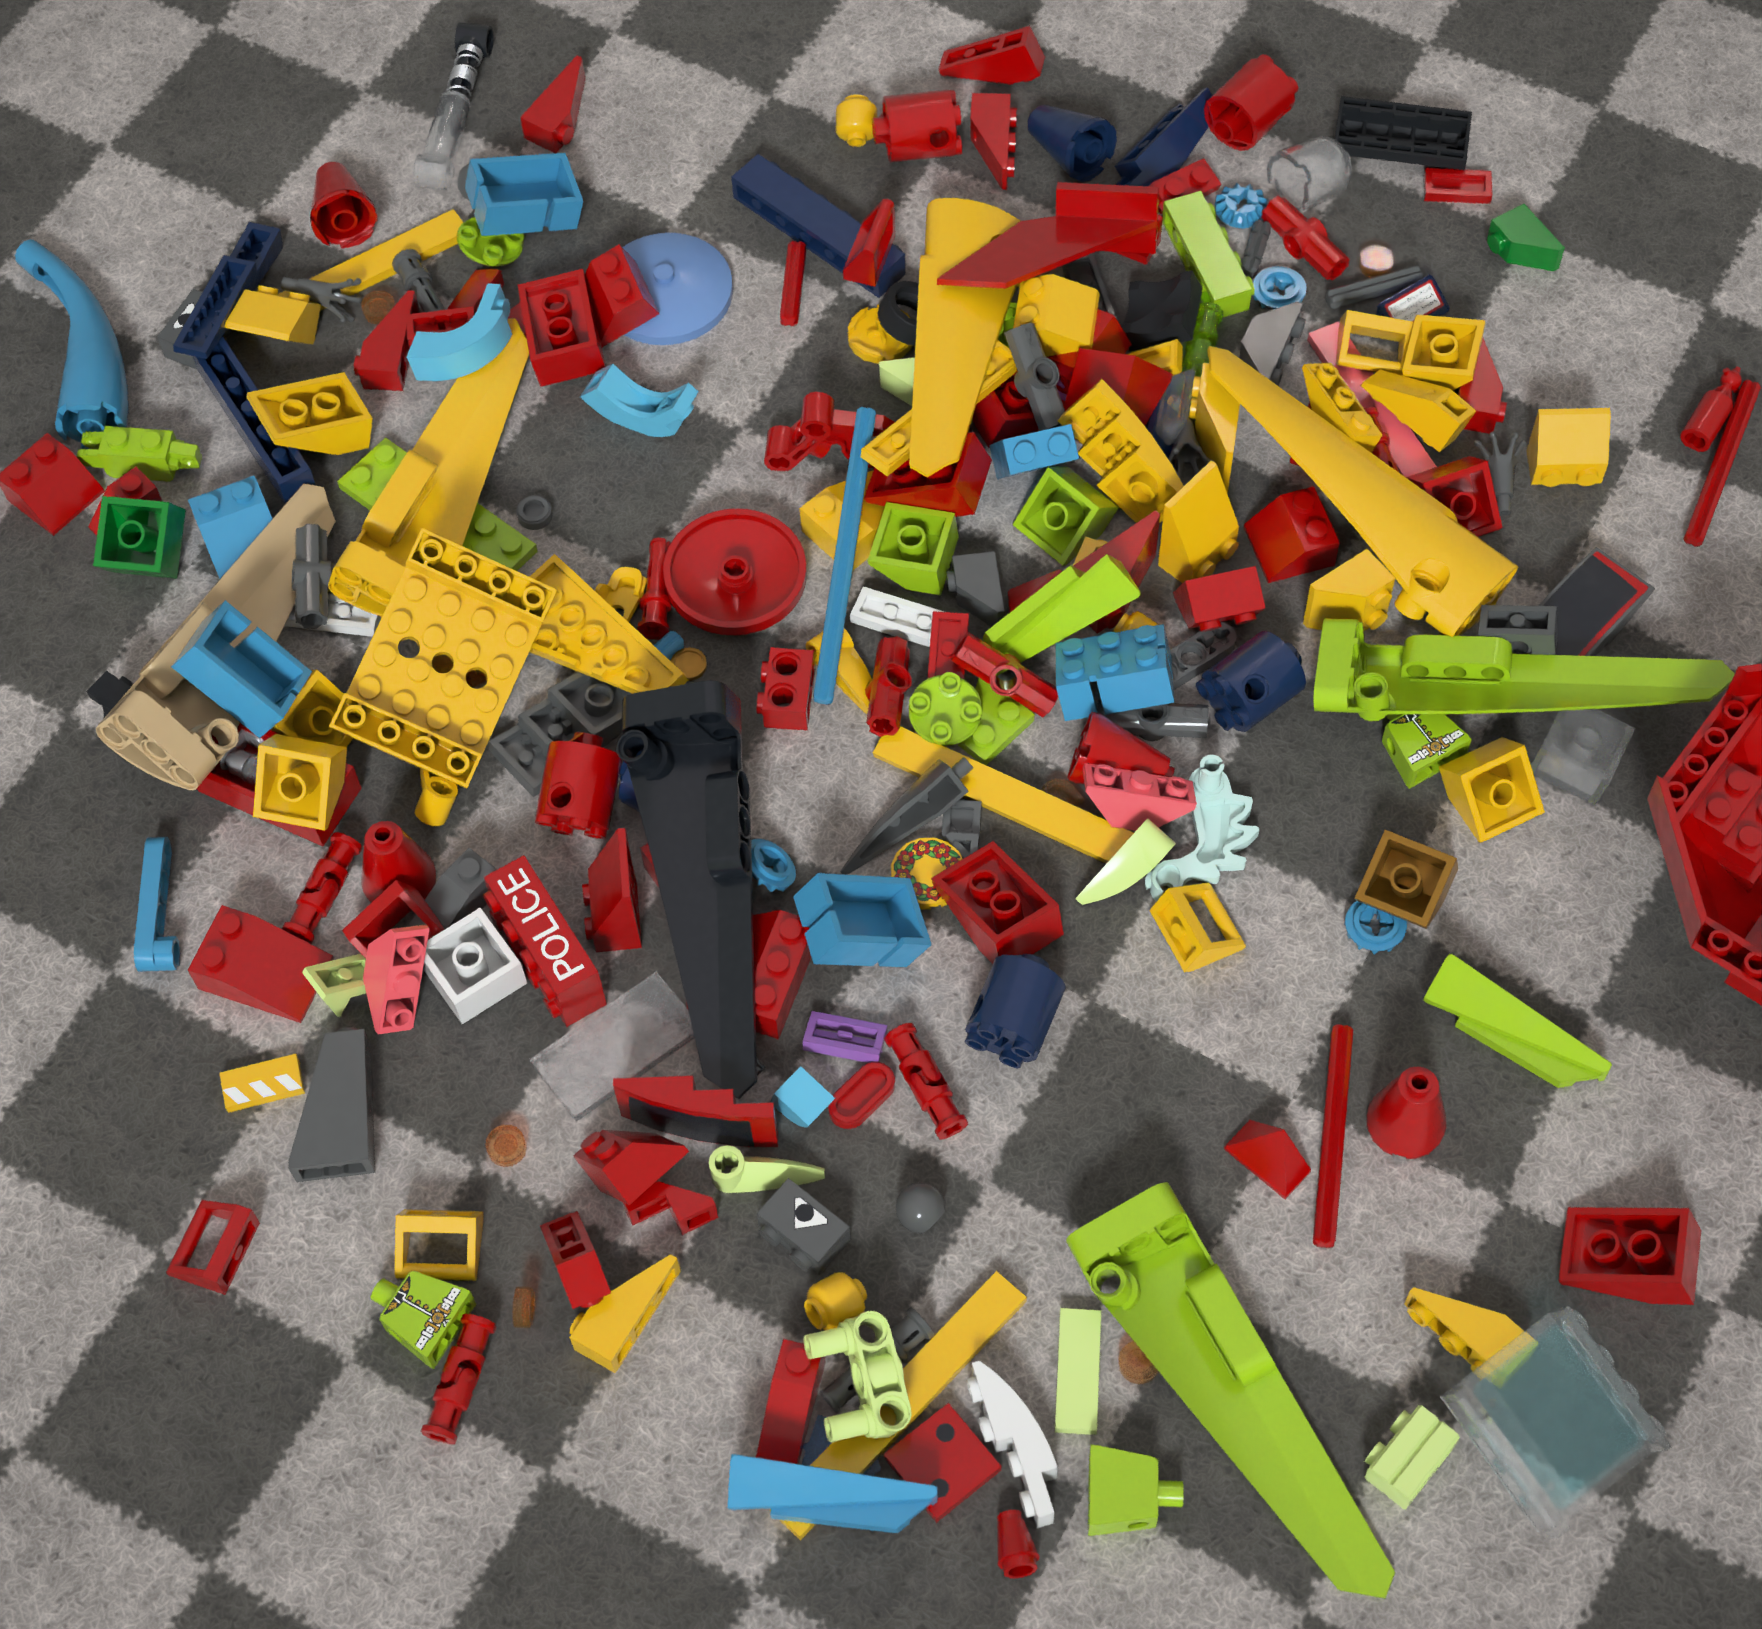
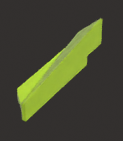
(1063, 608)
(1512, 1026)

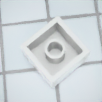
(472, 966)

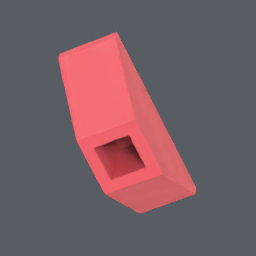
(1133, 796)
(394, 977)

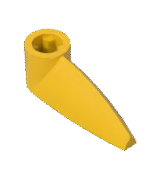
(851, 673)
(436, 799)

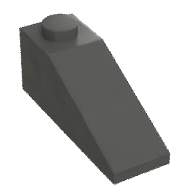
(458, 890)

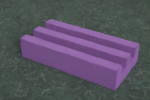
(844, 1043)

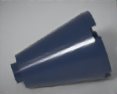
(1073, 139)

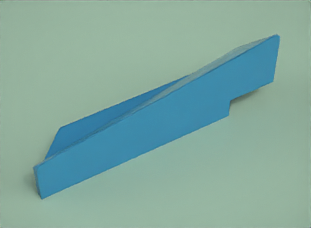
(825, 1495)

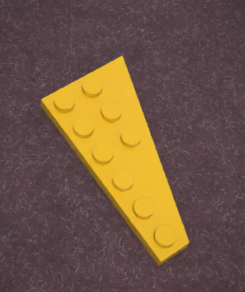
(595, 639)

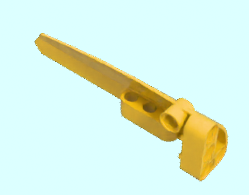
(953, 330)
(435, 481)
(1411, 532)

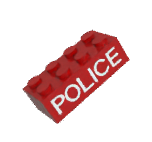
(543, 942)

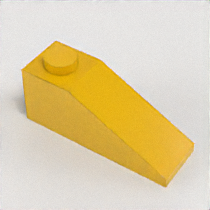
(616, 1322)

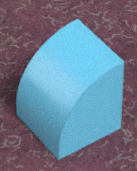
(801, 1098)

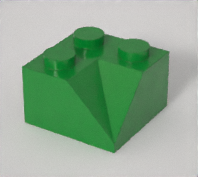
(139, 537)

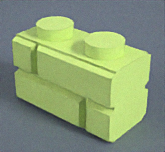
(1410, 1456)

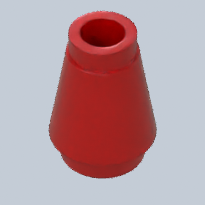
(1015, 1546)

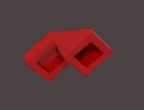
(687, 1207)

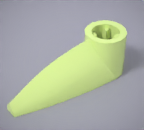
(1129, 864)
(757, 1172)

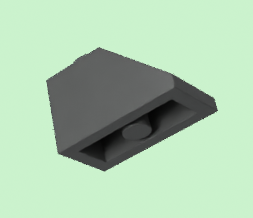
(977, 586)

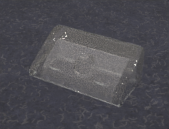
(1175, 406)

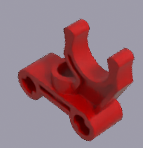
(814, 433)

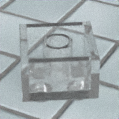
(1582, 752)

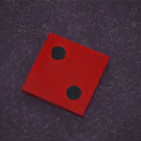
(946, 1456)

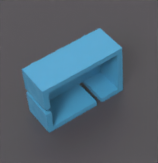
(523, 194)
(1129, 669)
(249, 681)
(862, 920)

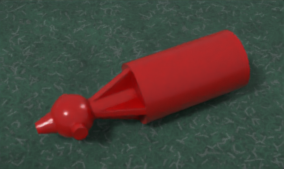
(1711, 412)

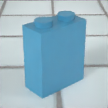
(1034, 451)

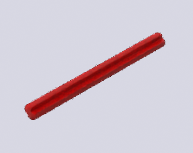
(1722, 463)
(1333, 1136)

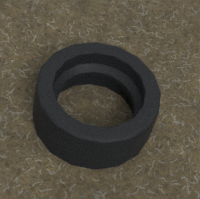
(892, 318)

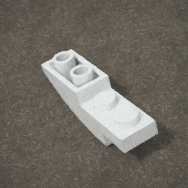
(1012, 1425)

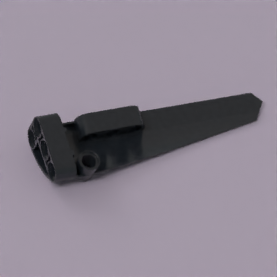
(700, 846)

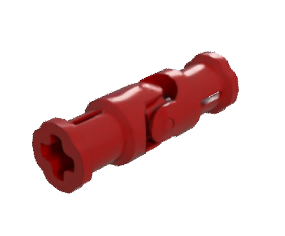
(322, 887)
(926, 1081)
(456, 1383)

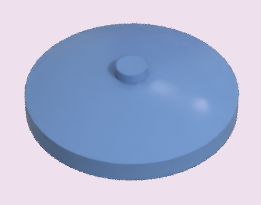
(686, 283)

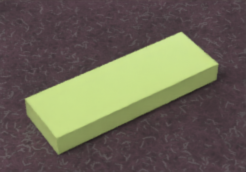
(1078, 1371)

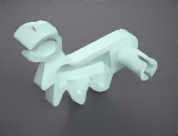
(1217, 829)

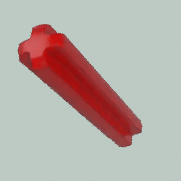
(792, 283)

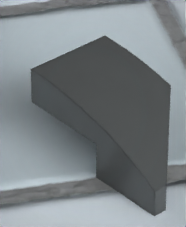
(962, 826)

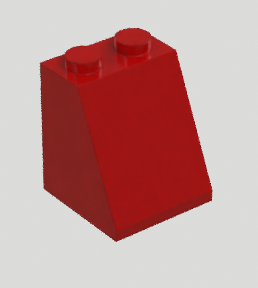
(1129, 376)

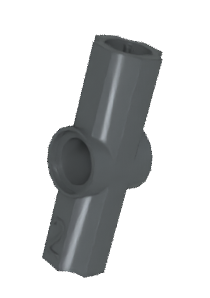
(1035, 376)
(311, 576)
(1172, 721)

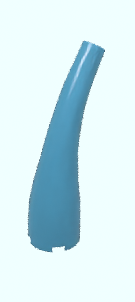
(94, 372)

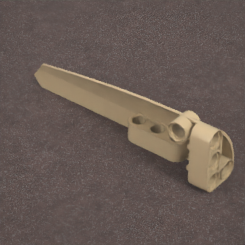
(163, 717)

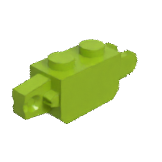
(150, 450)

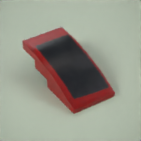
(709, 1116)

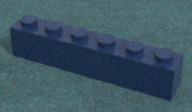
(807, 218)
(230, 385)

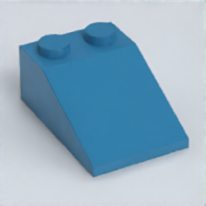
(230, 520)

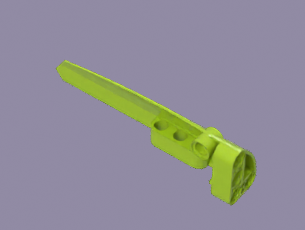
(1485, 677)
(1213, 1358)

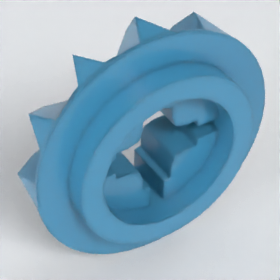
(1227, 203)
(1284, 279)
(769, 854)
(1388, 936)

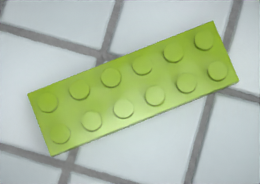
(486, 532)

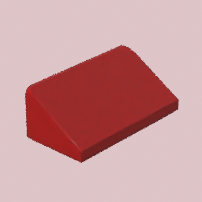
(474, 288)

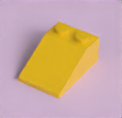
(315, 415)
(1215, 421)
(822, 518)
(1198, 527)

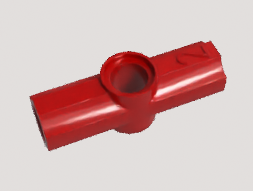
(1305, 238)
(987, 661)
(888, 686)

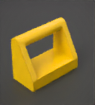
(1375, 327)
(1185, 931)
(438, 1222)

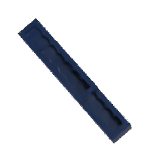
(235, 273)

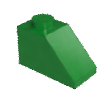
(1524, 240)

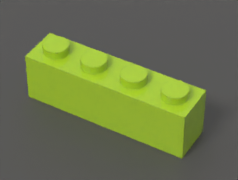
(1206, 251)

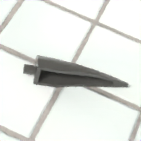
(920, 804)

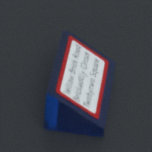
(1419, 298)

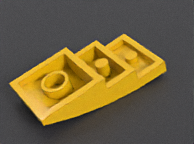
(1122, 452)

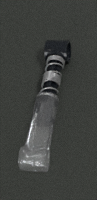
(436, 164)

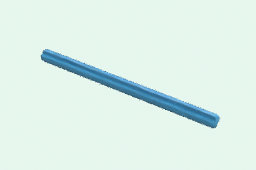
(844, 559)

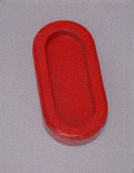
(861, 1095)

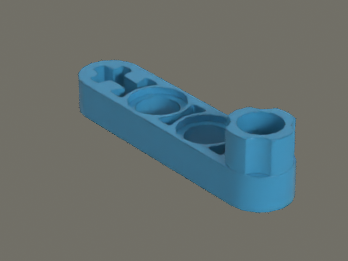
(151, 948)

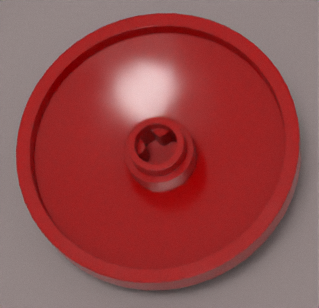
(735, 571)

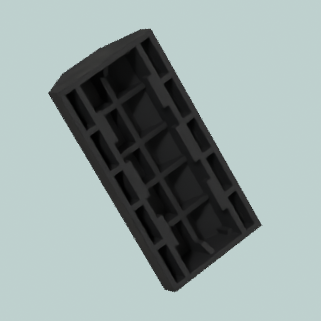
(1404, 132)

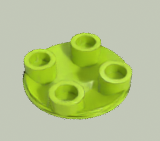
(488, 250)
(945, 709)

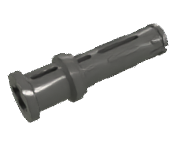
(417, 279)
(906, 1336)

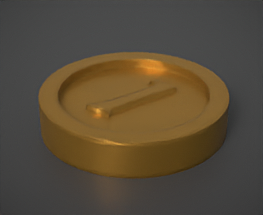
(690, 662)

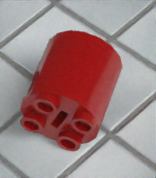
(1250, 103)
(919, 126)
(578, 786)

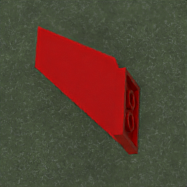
(1085, 222)

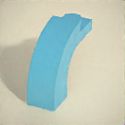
(467, 348)
(636, 407)

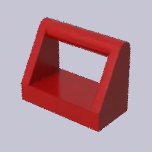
(871, 245)
(387, 912)
(228, 1253)

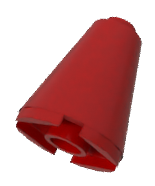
(340, 208)
(1114, 746)
(394, 856)
(1408, 1114)

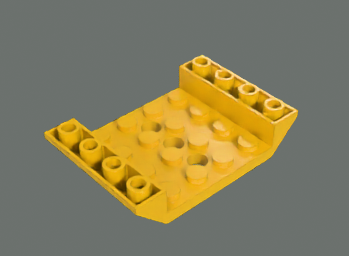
(455, 608)

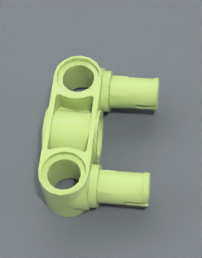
(874, 1372)

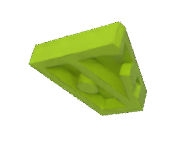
(1000, 724)

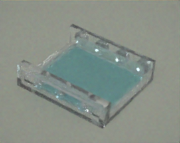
(1555, 1419)

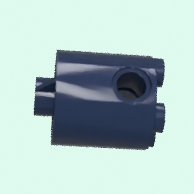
(1253, 681)
(1015, 1009)

